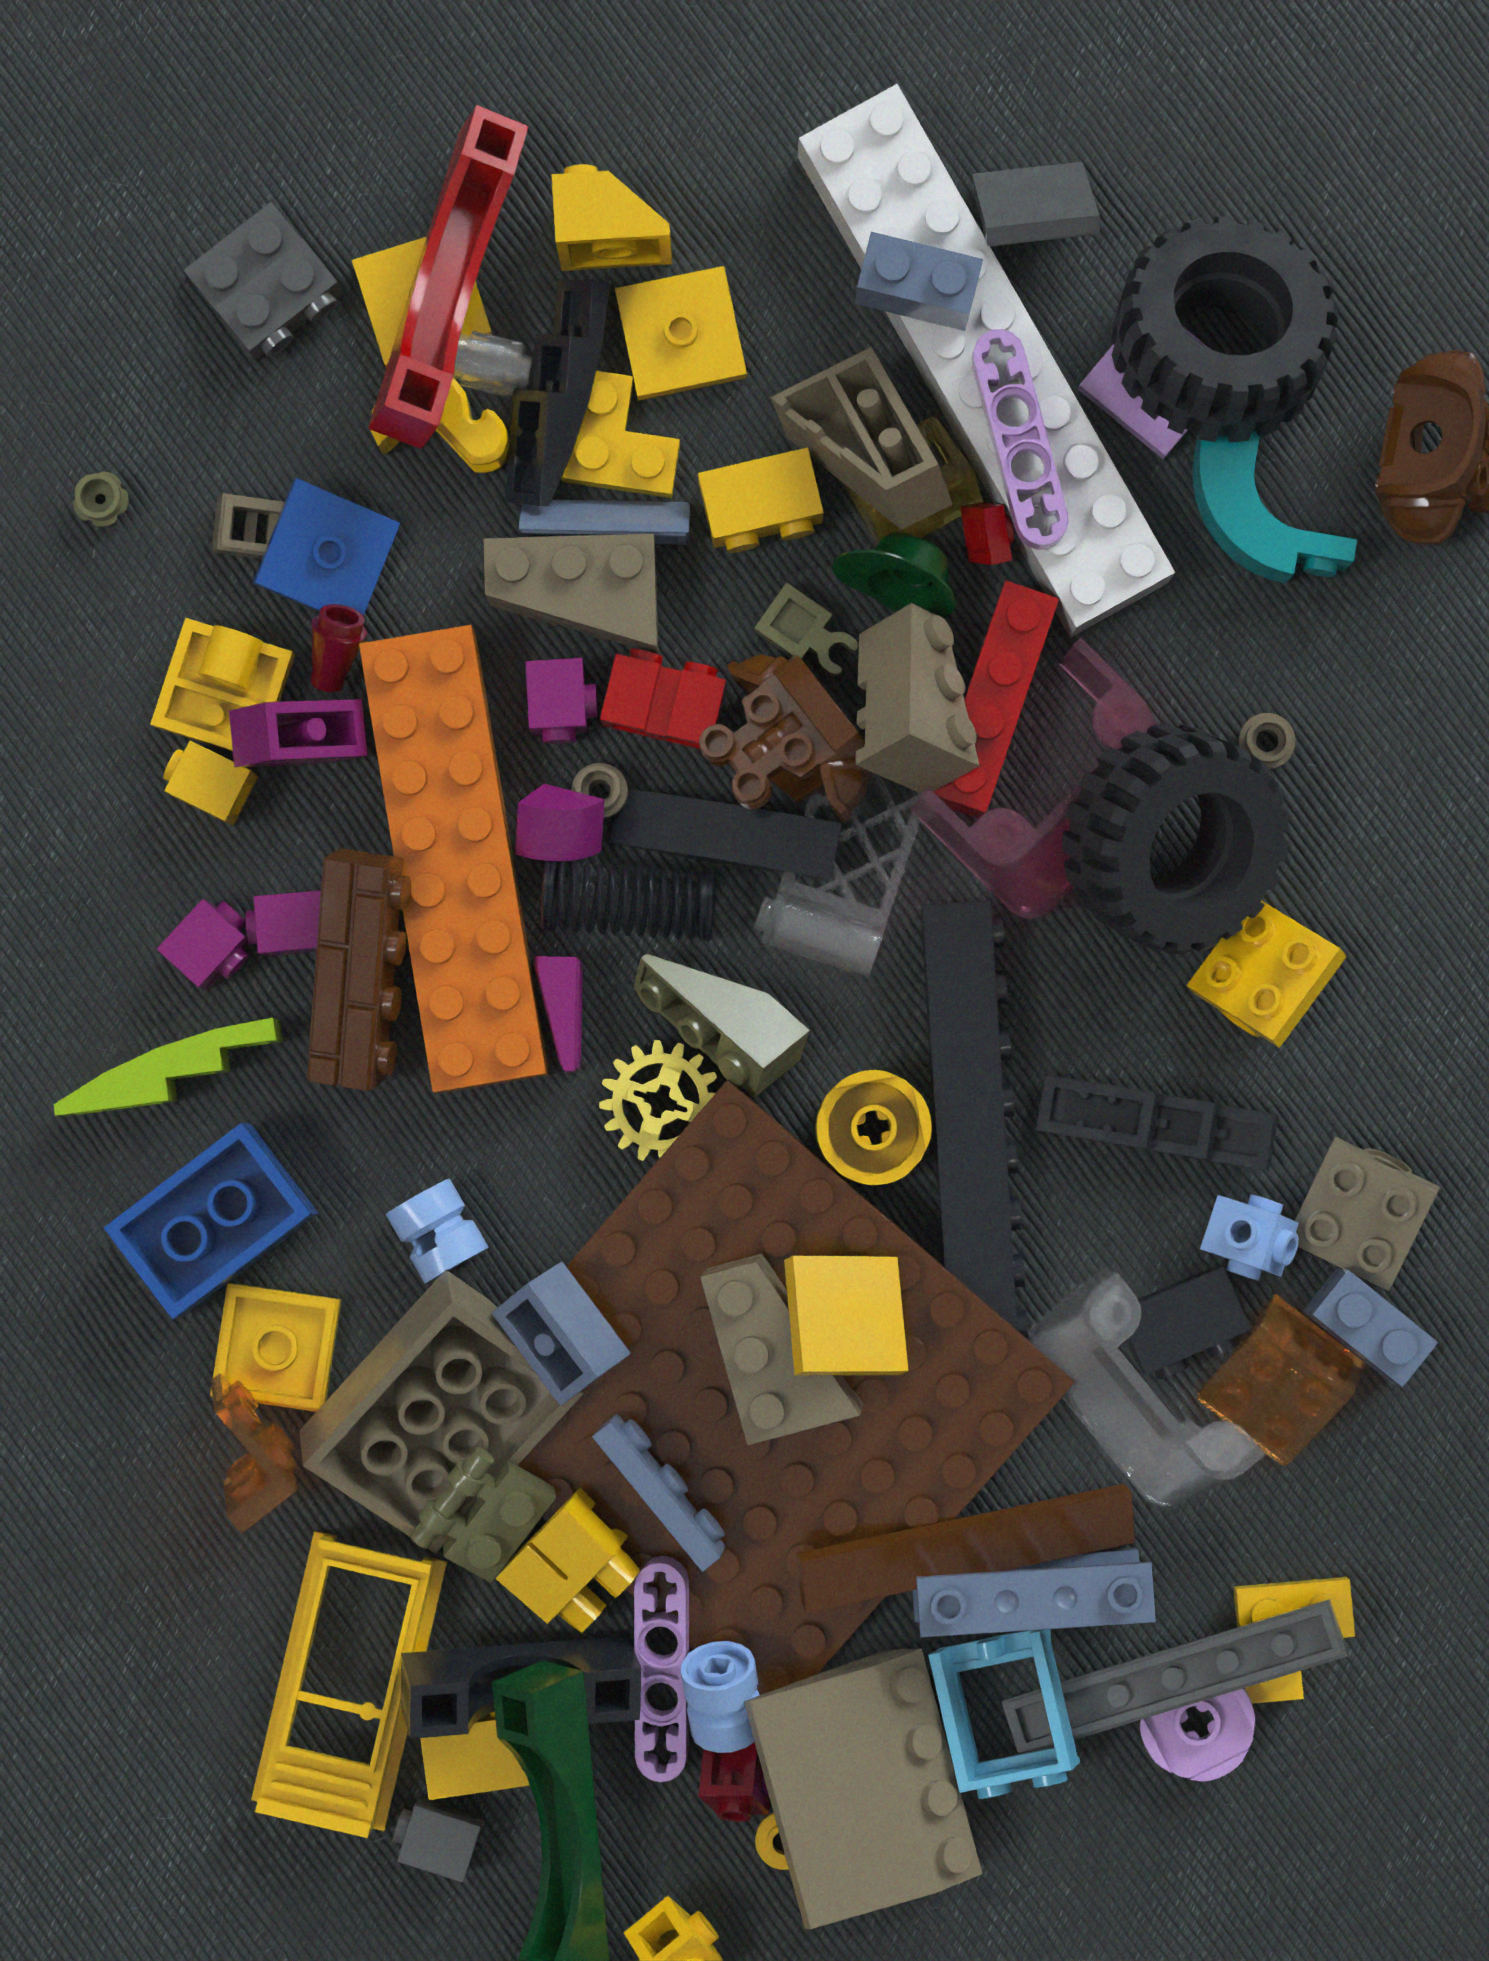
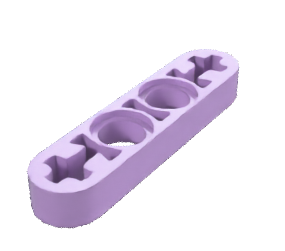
(1014, 440)
(661, 1668)

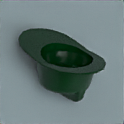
(900, 573)

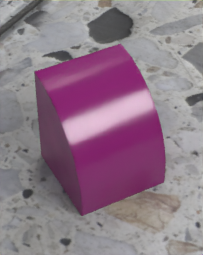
(559, 825)

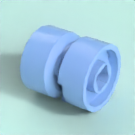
(436, 1230)
(715, 1685)

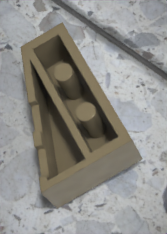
(756, 1347)

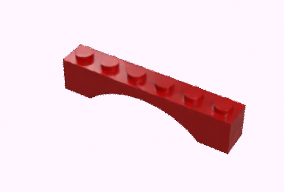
(435, 310)

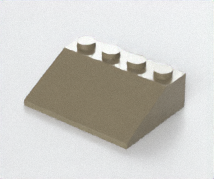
(424, 1403)
(863, 1787)

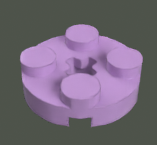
(1205, 1756)

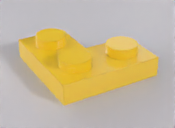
(616, 458)
(1272, 1599)

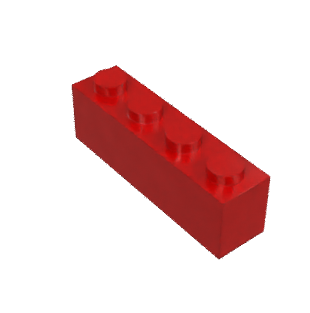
(1000, 689)

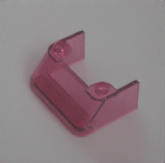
(1001, 847)

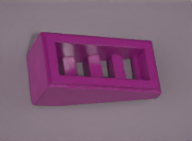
(561, 991)

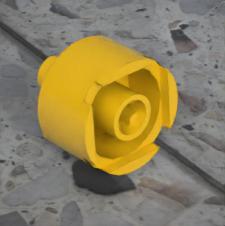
(890, 1100)

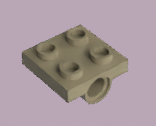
(1364, 1212)

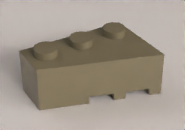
(865, 438)
(580, 583)
(913, 702)

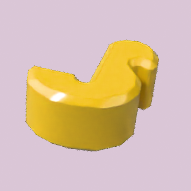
(478, 442)

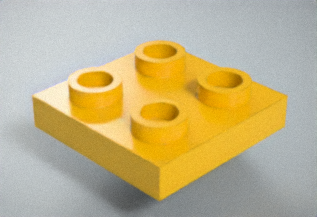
(216, 673)
(1267, 974)

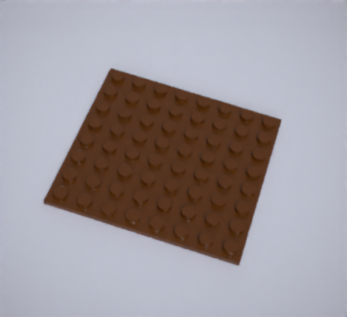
(908, 1461)

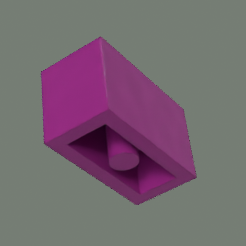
(297, 733)

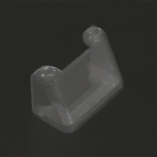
(1119, 1408)

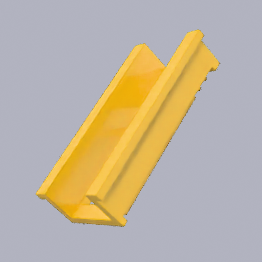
(320, 1786)

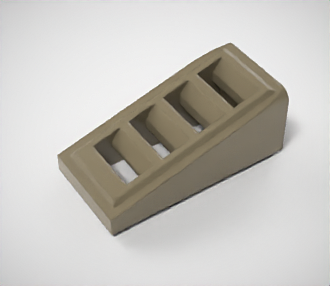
(224, 520)

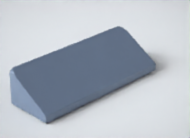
(601, 517)

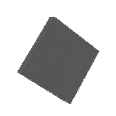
(1035, 204)

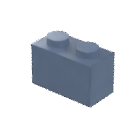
(918, 281)
(1370, 1327)
(560, 1333)

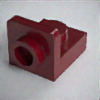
(733, 1784)

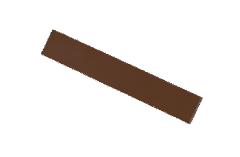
(964, 1545)

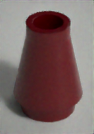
(335, 645)

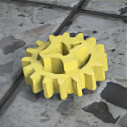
(669, 1076)

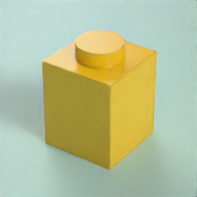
(209, 782)

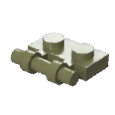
(495, 1523)

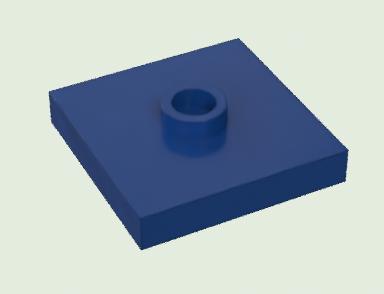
(325, 550)

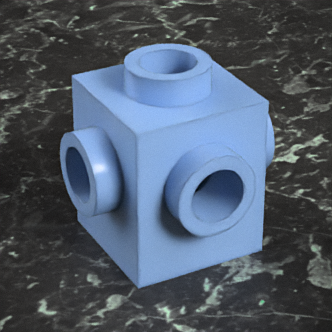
(1251, 1236)

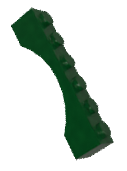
(546, 1729)

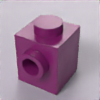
(559, 699)
(207, 943)

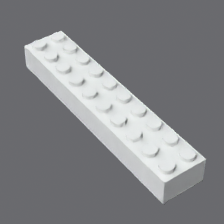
(888, 180)

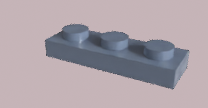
(661, 1490)

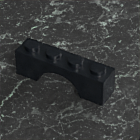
(453, 1687)

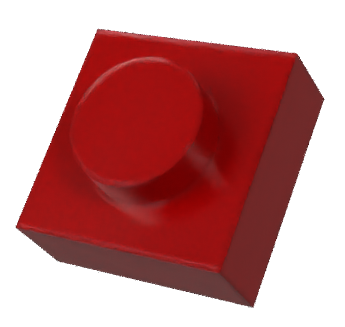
(987, 533)

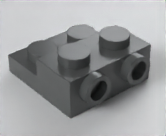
(264, 282)

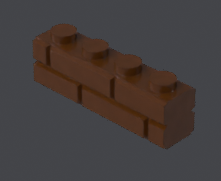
(356, 969)

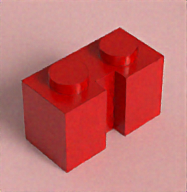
(662, 700)

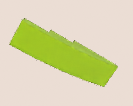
(152, 1076)

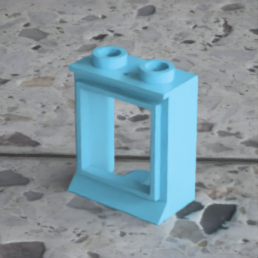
(994, 1776)

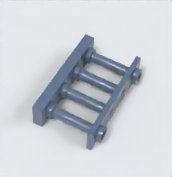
(1054, 1594)

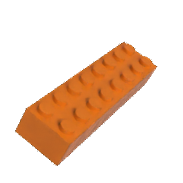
(459, 857)

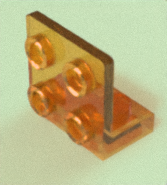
(1283, 1381)
(264, 1474)

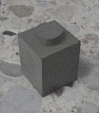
(438, 1838)

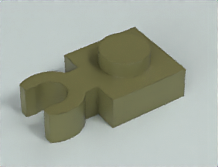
(799, 625)

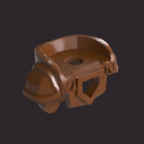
(1428, 491)
(790, 737)

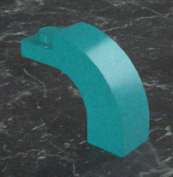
(1244, 526)

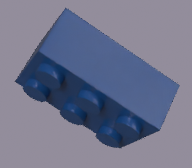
(211, 1220)

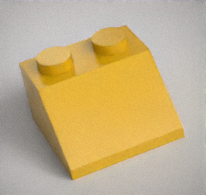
(605, 223)

